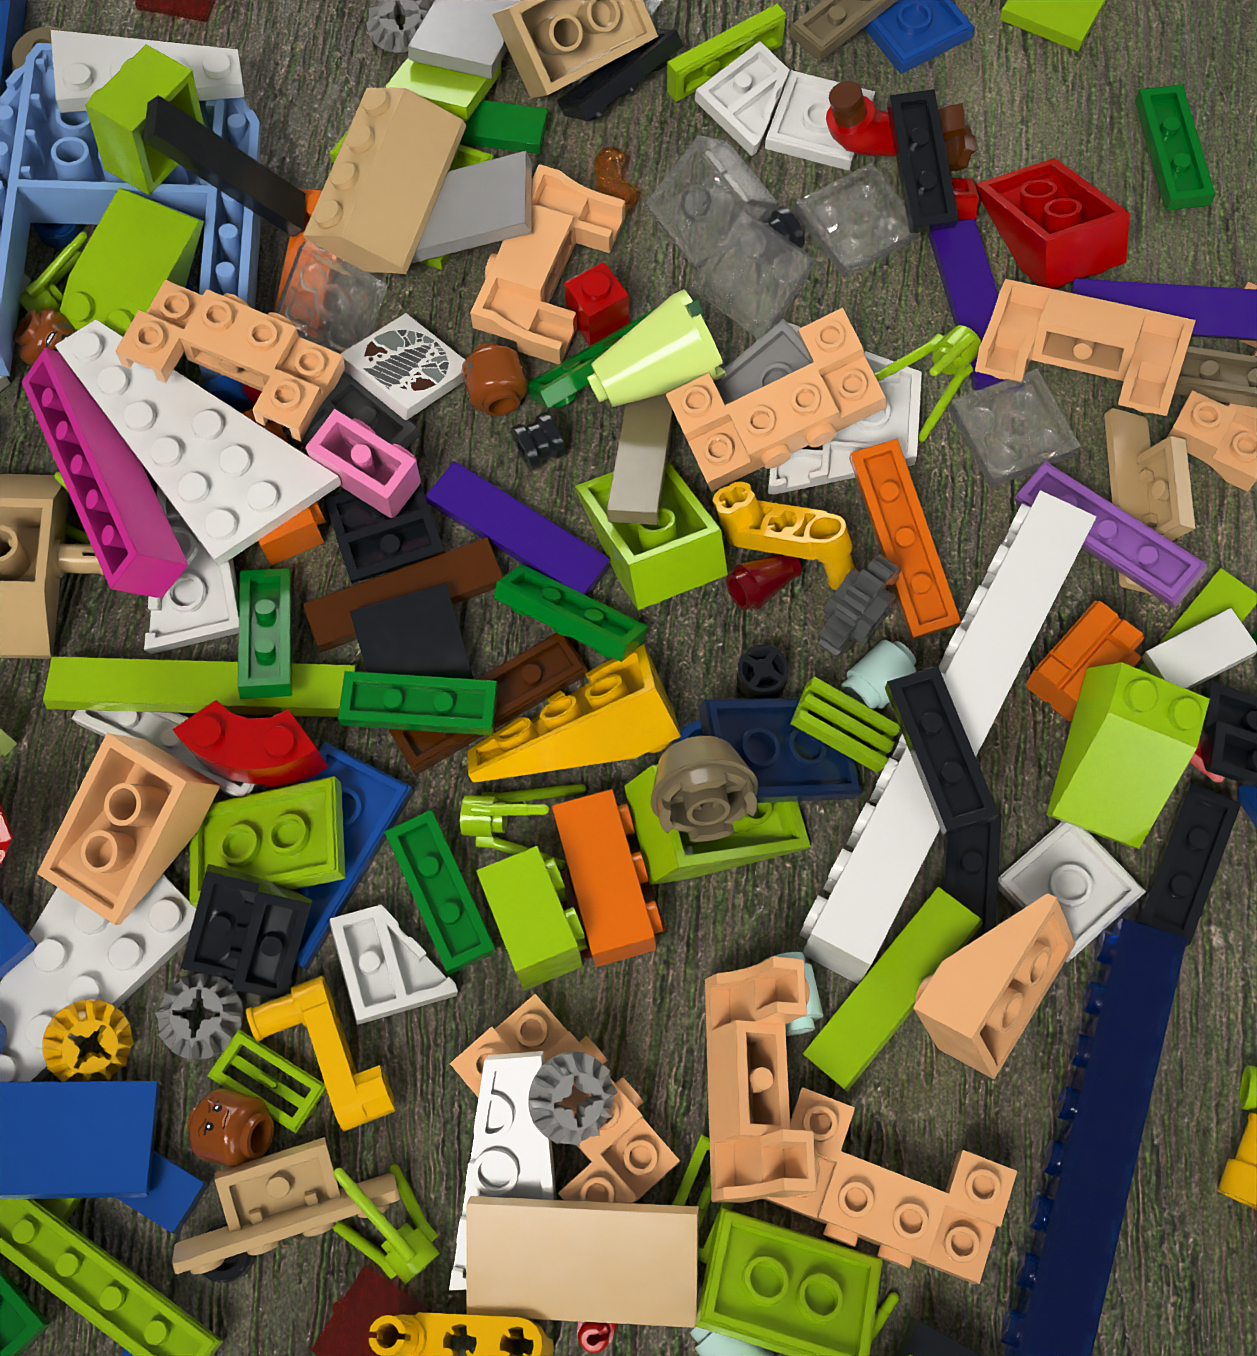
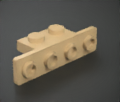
(1147, 479)
(277, 1200)

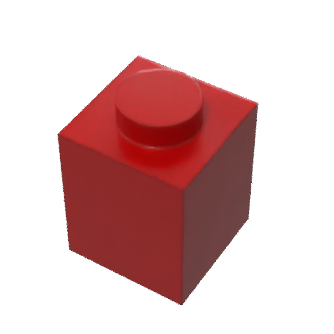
(598, 302)

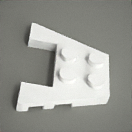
(832, 463)

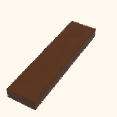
(464, 570)
(521, 686)

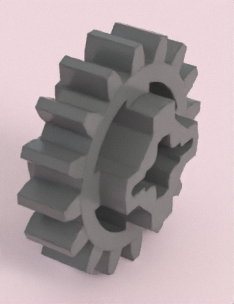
(859, 606)

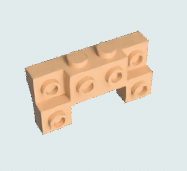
(530, 265)
(1088, 337)
(239, 344)
(785, 414)
(1221, 434)
(748, 1083)
(626, 1155)
(896, 1212)

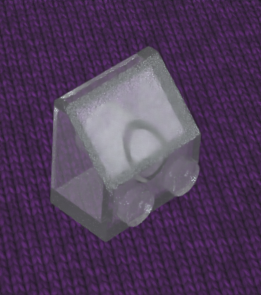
(704, 195)

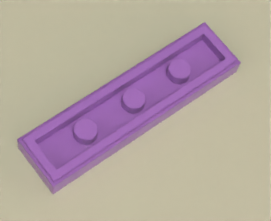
(1122, 539)

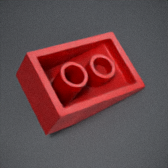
(1056, 223)

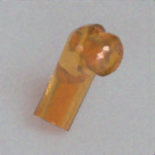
(609, 177)

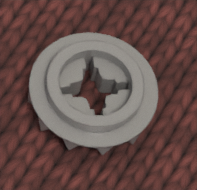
(383, 26)
(213, 1033)
(555, 1082)

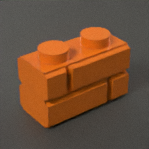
(1092, 641)

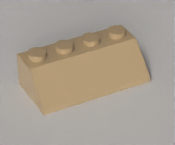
(385, 180)

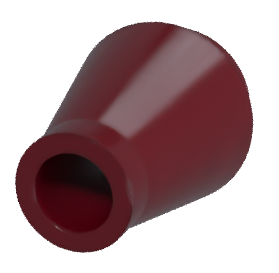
(761, 579)

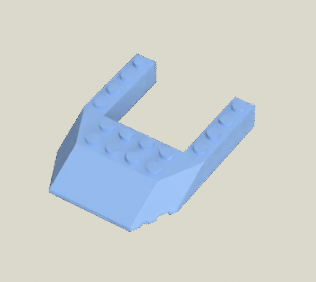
(57, 176)

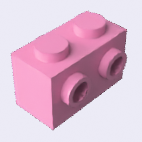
(365, 463)

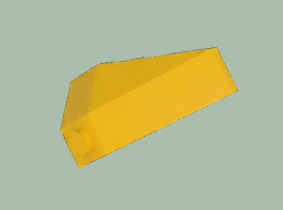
(605, 721)

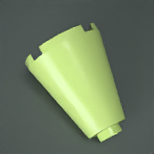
(657, 355)

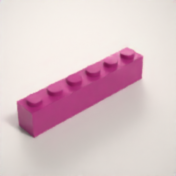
(104, 483)

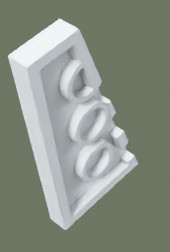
(90, 60)

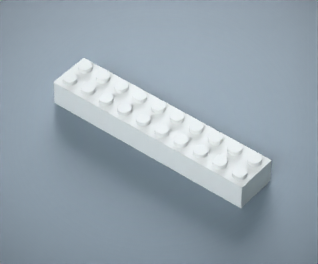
(978, 673)

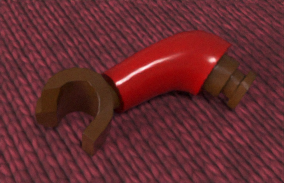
(867, 130)

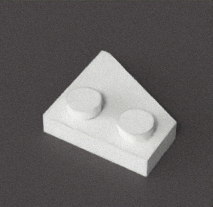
(745, 95)
(385, 966)

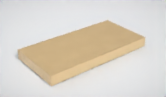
(582, 1261)

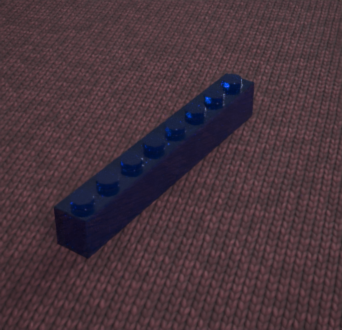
(1097, 1144)

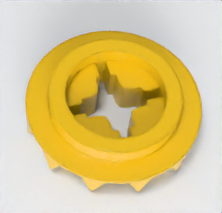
(83, 1019)

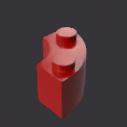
(251, 750)

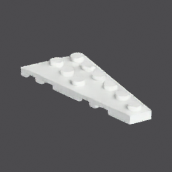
(207, 458)
(84, 959)

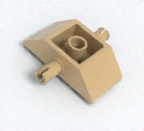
(34, 562)

